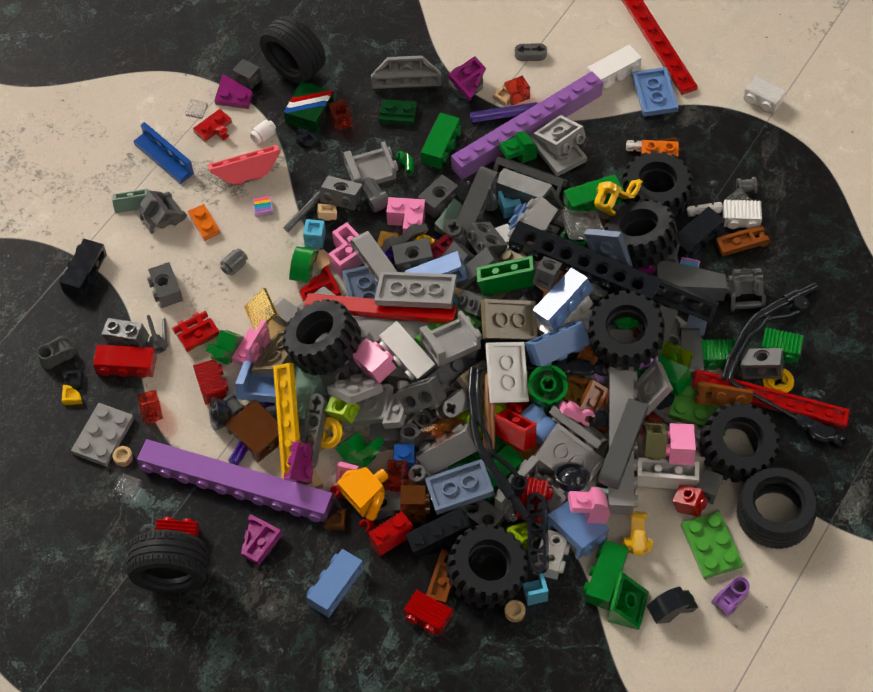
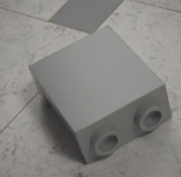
(373, 164)
(451, 340)

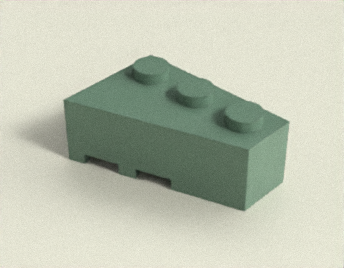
(305, 387)

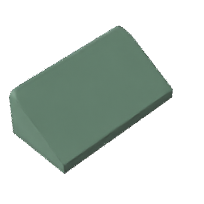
(128, 200)
(451, 212)

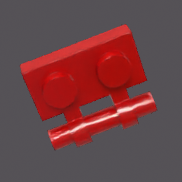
(198, 334)

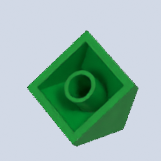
(628, 603)

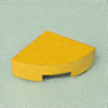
(70, 396)

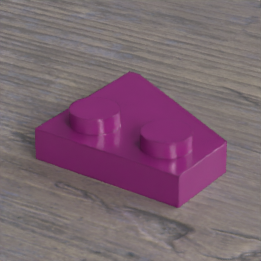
(468, 77)
(233, 94)
(300, 463)
(259, 539)

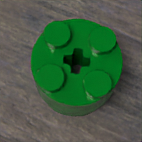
(543, 377)

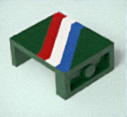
(307, 106)

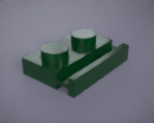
(397, 112)

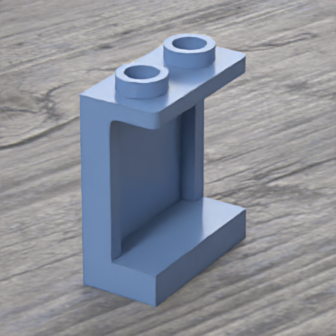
(254, 387)
(576, 531)

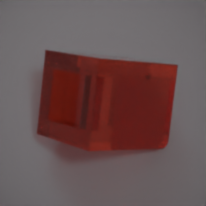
(518, 90)
(397, 475)

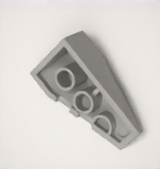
(373, 327)

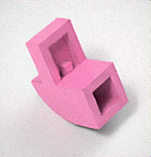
(591, 503)

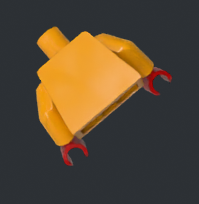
(363, 492)

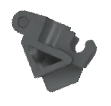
(156, 213)
(746, 282)

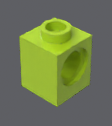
(342, 410)

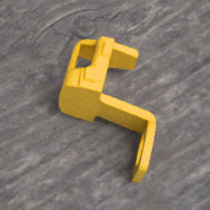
(615, 190)
(637, 541)

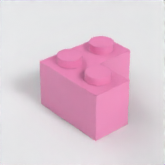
(405, 212)
(344, 255)
(373, 361)
(680, 444)

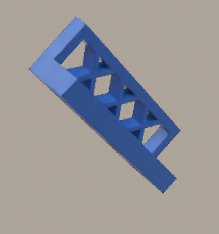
(164, 154)

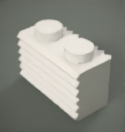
(764, 94)
(742, 213)

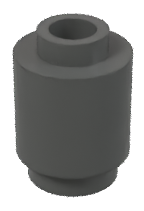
(233, 262)

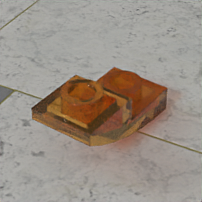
(439, 428)

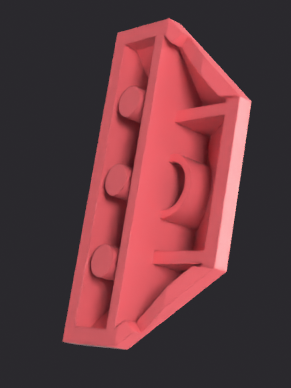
(246, 166)

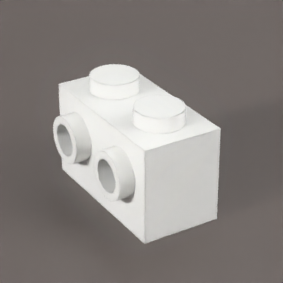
(557, 549)

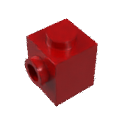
(689, 500)

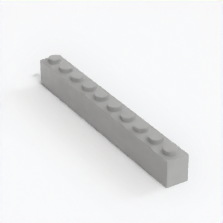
(620, 390)

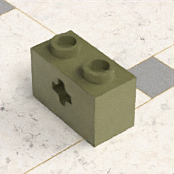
(654, 441)

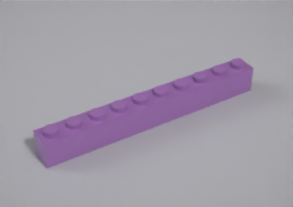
(561, 103)
(235, 481)

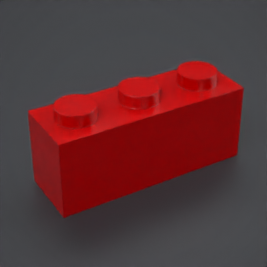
(124, 361)

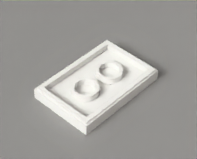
(507, 372)

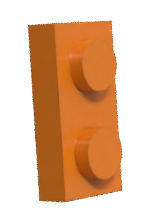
(204, 222)

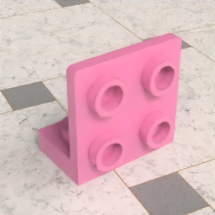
(252, 344)

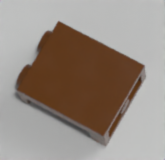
(255, 430)

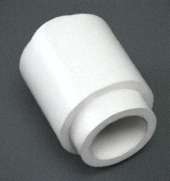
(263, 132)

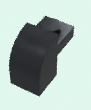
(671, 604)

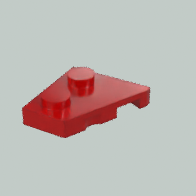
(324, 279)

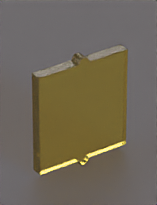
(260, 308)

